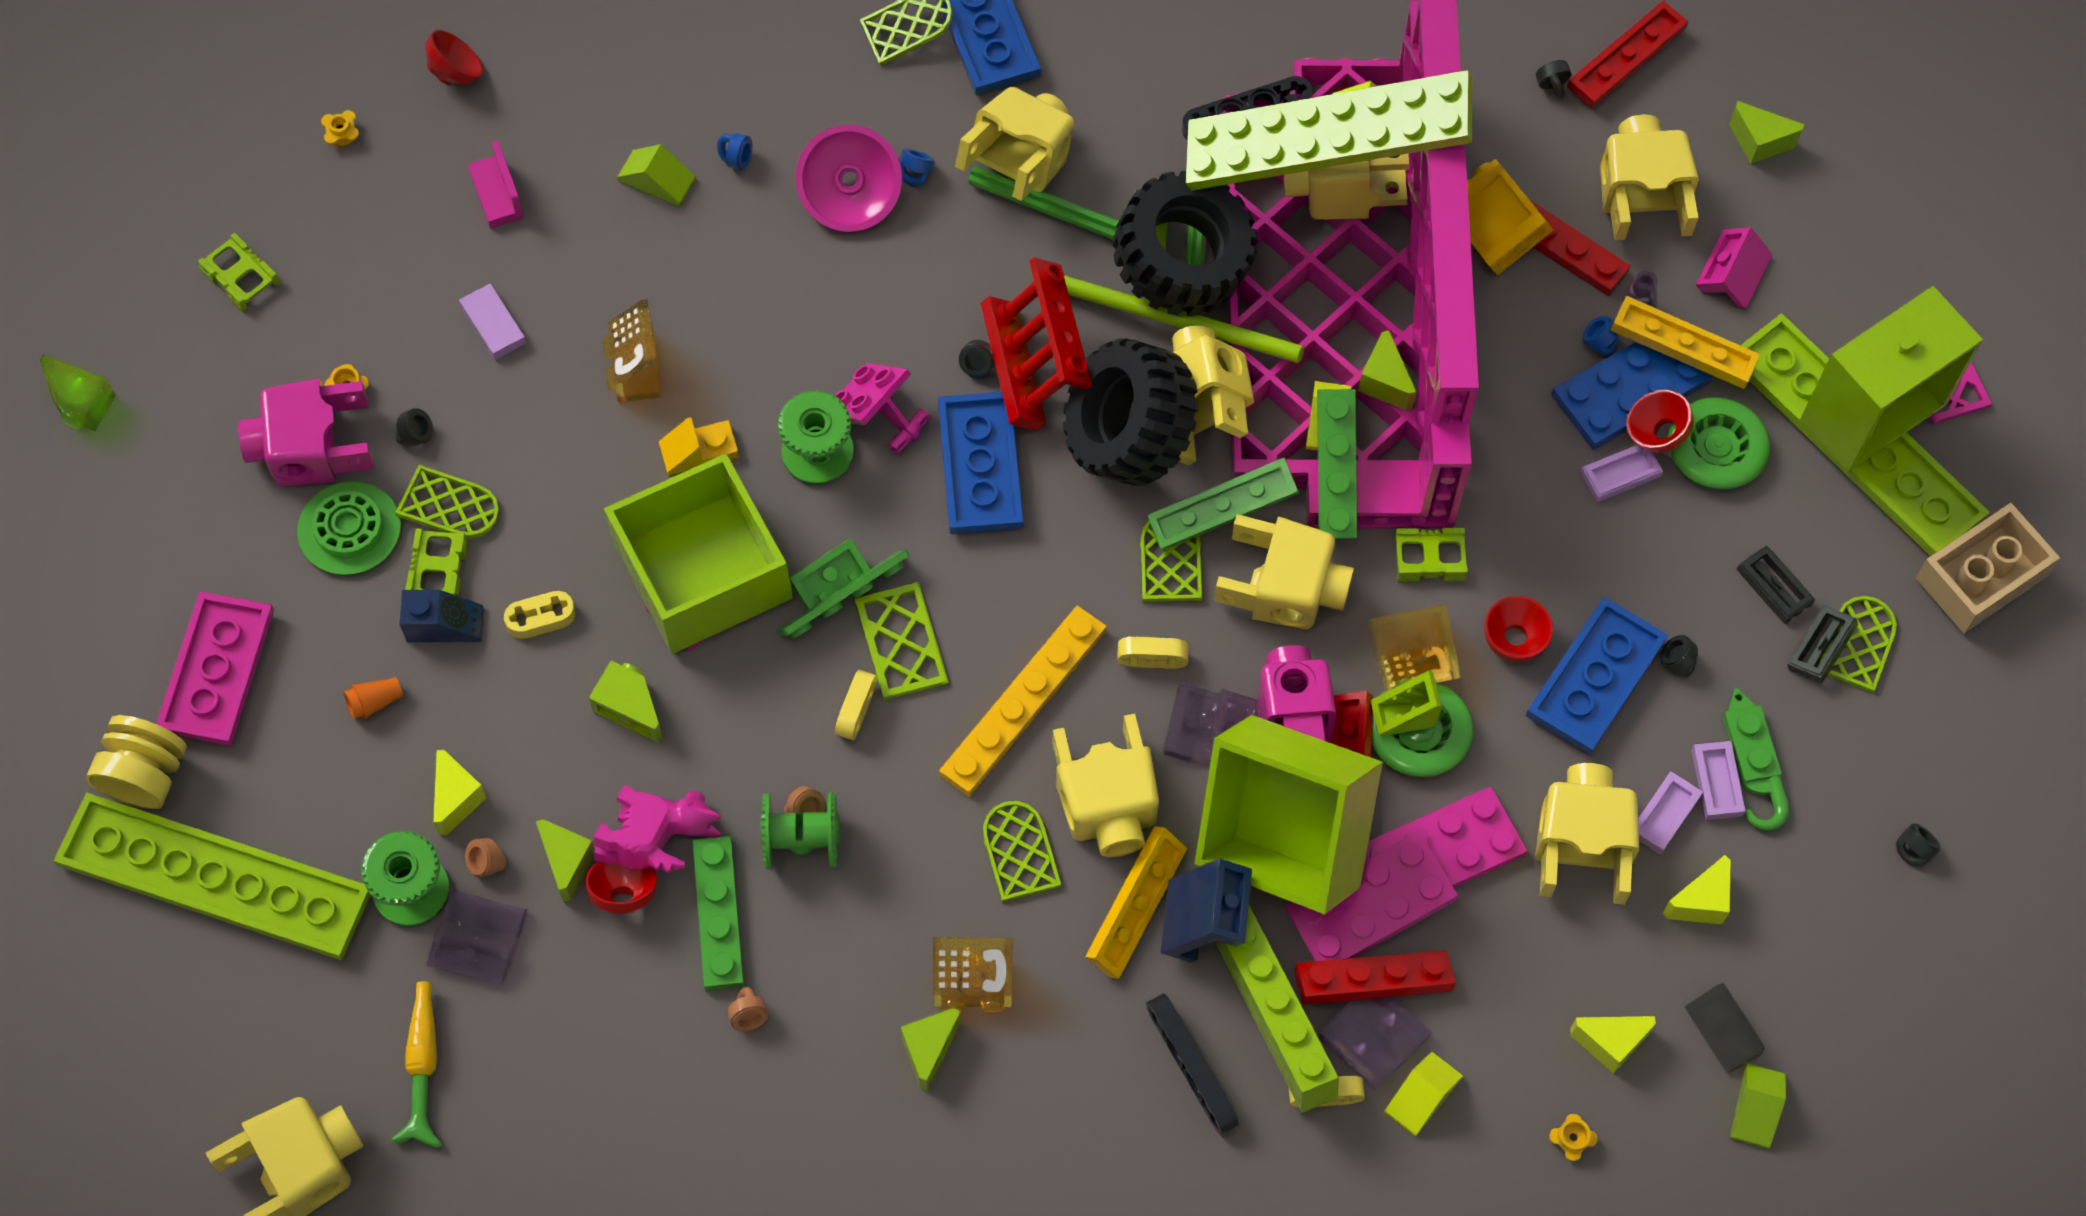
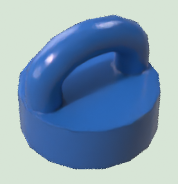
(738, 150)
(916, 162)
(1600, 337)

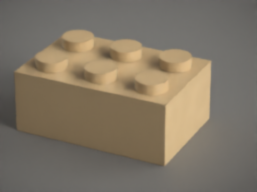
(1987, 567)

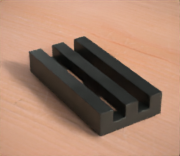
(1766, 593)
(1809, 669)

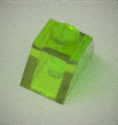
(77, 393)

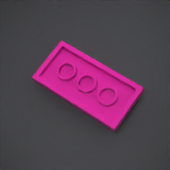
(215, 668)
(1464, 836)
(1394, 894)

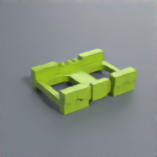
(228, 278)
(449, 565)
(1432, 566)

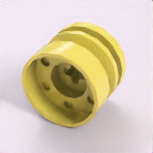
(136, 762)

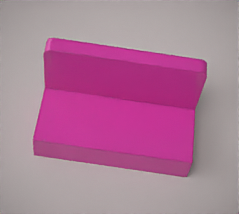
(496, 189)
(1735, 265)

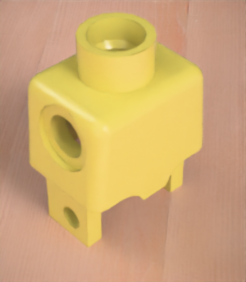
(1020, 138)
(1648, 172)
(1350, 188)
(1220, 380)
(1294, 576)
(1108, 791)
(1588, 826)
(298, 1155)

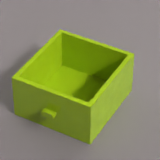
(1890, 378)
(699, 553)
(1289, 812)

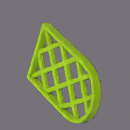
(906, 48)
(465, 485)
(1170, 596)
(1848, 678)
(1028, 890)

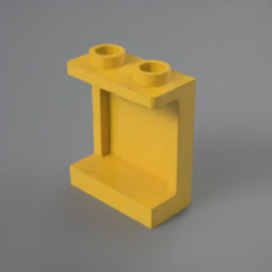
(1502, 217)

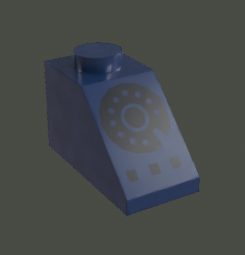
(439, 617)

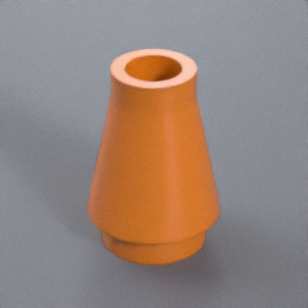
(370, 697)

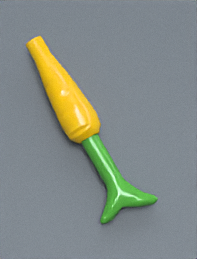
(420, 1064)

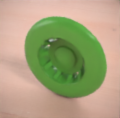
(1717, 448)
(344, 516)
(1413, 750)

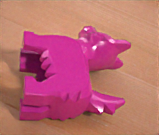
(648, 825)

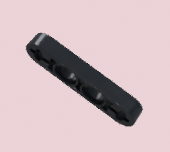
(1246, 99)
(1192, 1064)

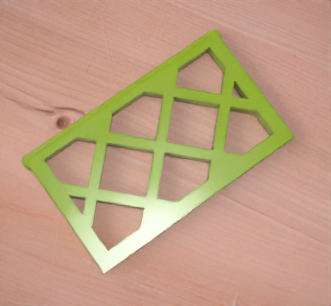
(881, 663)

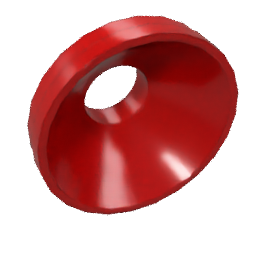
(451, 59)
(1654, 411)
(1521, 614)
(608, 880)

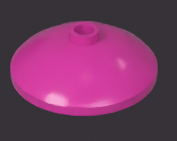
(822, 173)

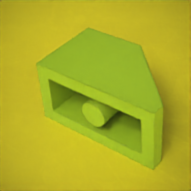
(625, 700)

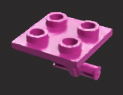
(871, 393)

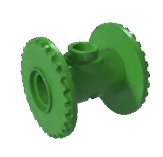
(816, 437)
(799, 831)
(405, 878)

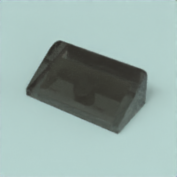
(1725, 1028)

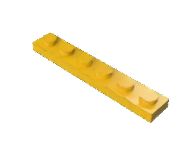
(1022, 701)

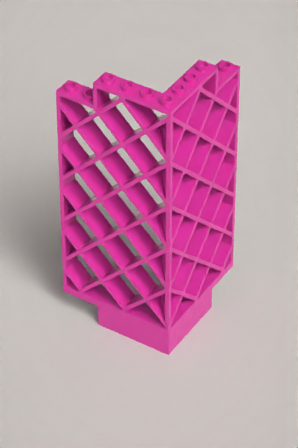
(1432, 268)

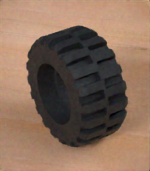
(1162, 277)
(1159, 421)

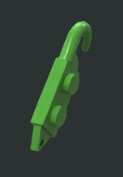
(1755, 758)

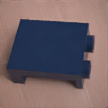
(1206, 908)

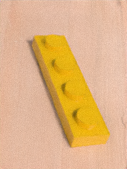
(1685, 342)
(1136, 902)

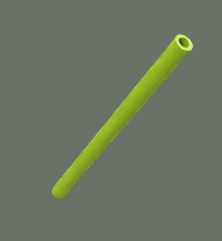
(1223, 331)

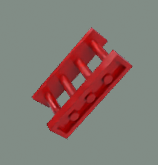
(1010, 348)

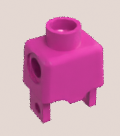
(298, 434)
(1297, 692)

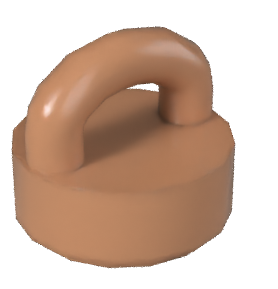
(805, 800)
(484, 857)
(747, 1011)

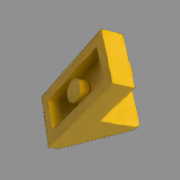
(690, 446)

